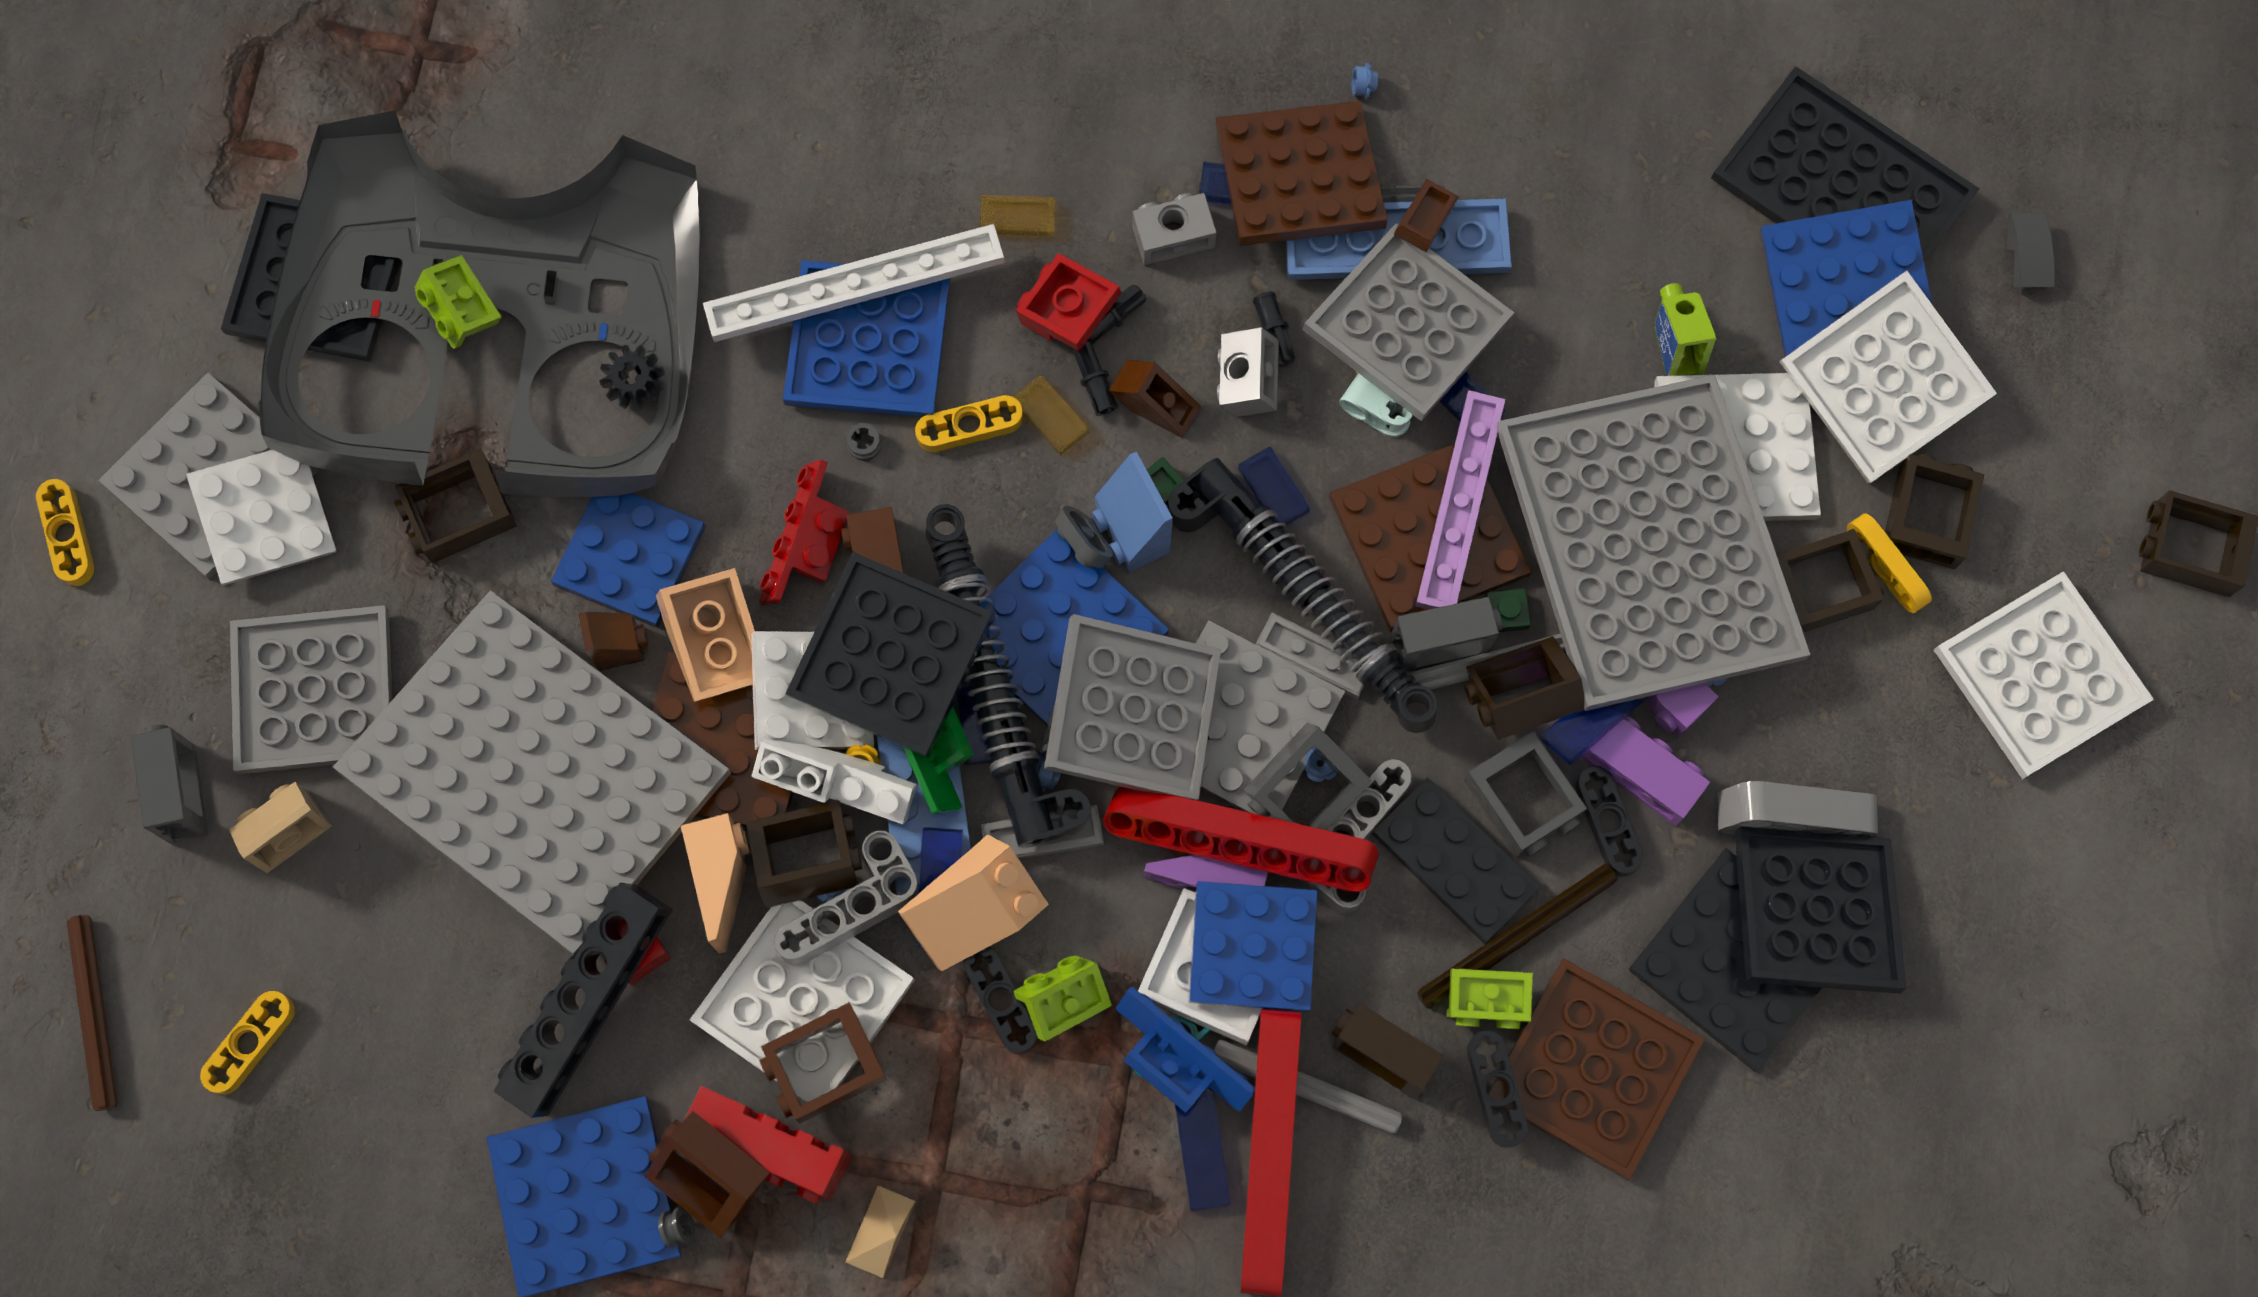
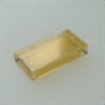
(1018, 214)
(1051, 415)

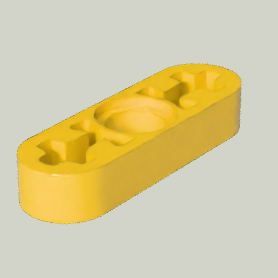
(975, 409)
(52, 520)
(1891, 564)
(230, 1043)

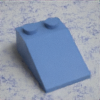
(1133, 515)

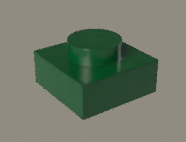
(1164, 478)
(1512, 608)

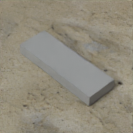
(1310, 653)
(1088, 837)

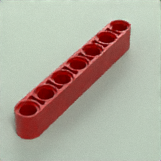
(1242, 838)
(1271, 1153)

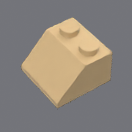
(278, 827)

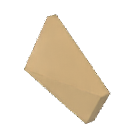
(880, 1231)

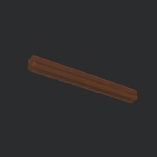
(92, 1013)

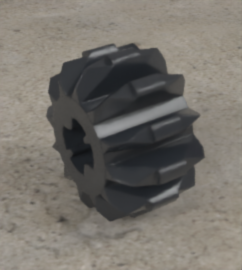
(619, 373)

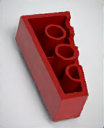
(780, 1150)

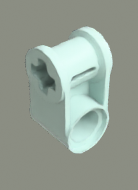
(1373, 407)

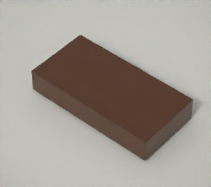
(1426, 215)

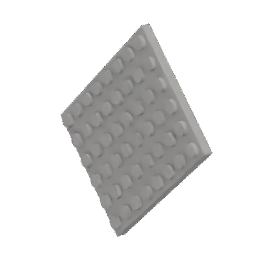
(1651, 541)
(531, 770)

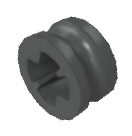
(856, 431)
(676, 1227)

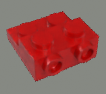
(1067, 302)

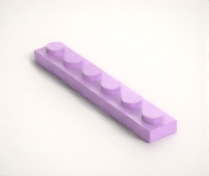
(1460, 501)

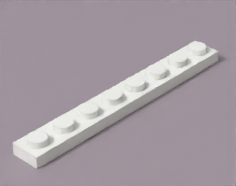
(853, 283)

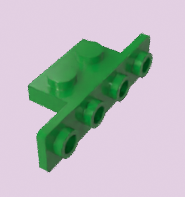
(932, 772)

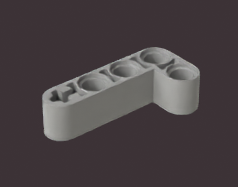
(1796, 809)
(1362, 827)
(843, 906)

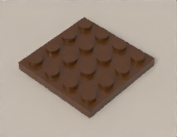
(1300, 173)
(1392, 527)
(725, 731)
(1598, 1068)

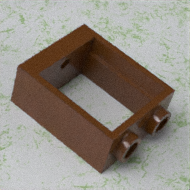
(774, 1069)
(718, 1160)

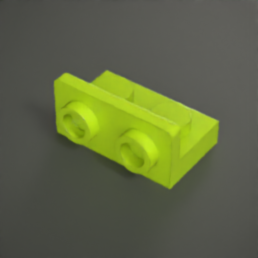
(455, 300)
(1064, 996)
(1490, 996)

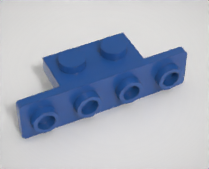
(1176, 1060)

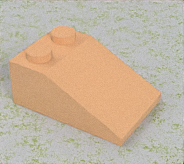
(709, 633)
(718, 871)
(973, 904)

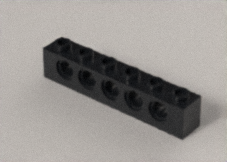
(517, 1078)

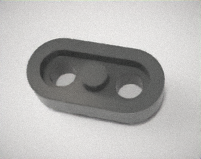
(1083, 537)

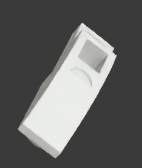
(836, 776)

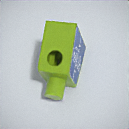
(1683, 332)

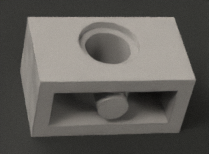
(1159, 243)
(1257, 390)

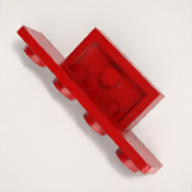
(808, 536)

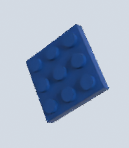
(627, 554)
(1253, 946)

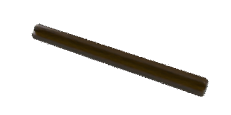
(1523, 931)

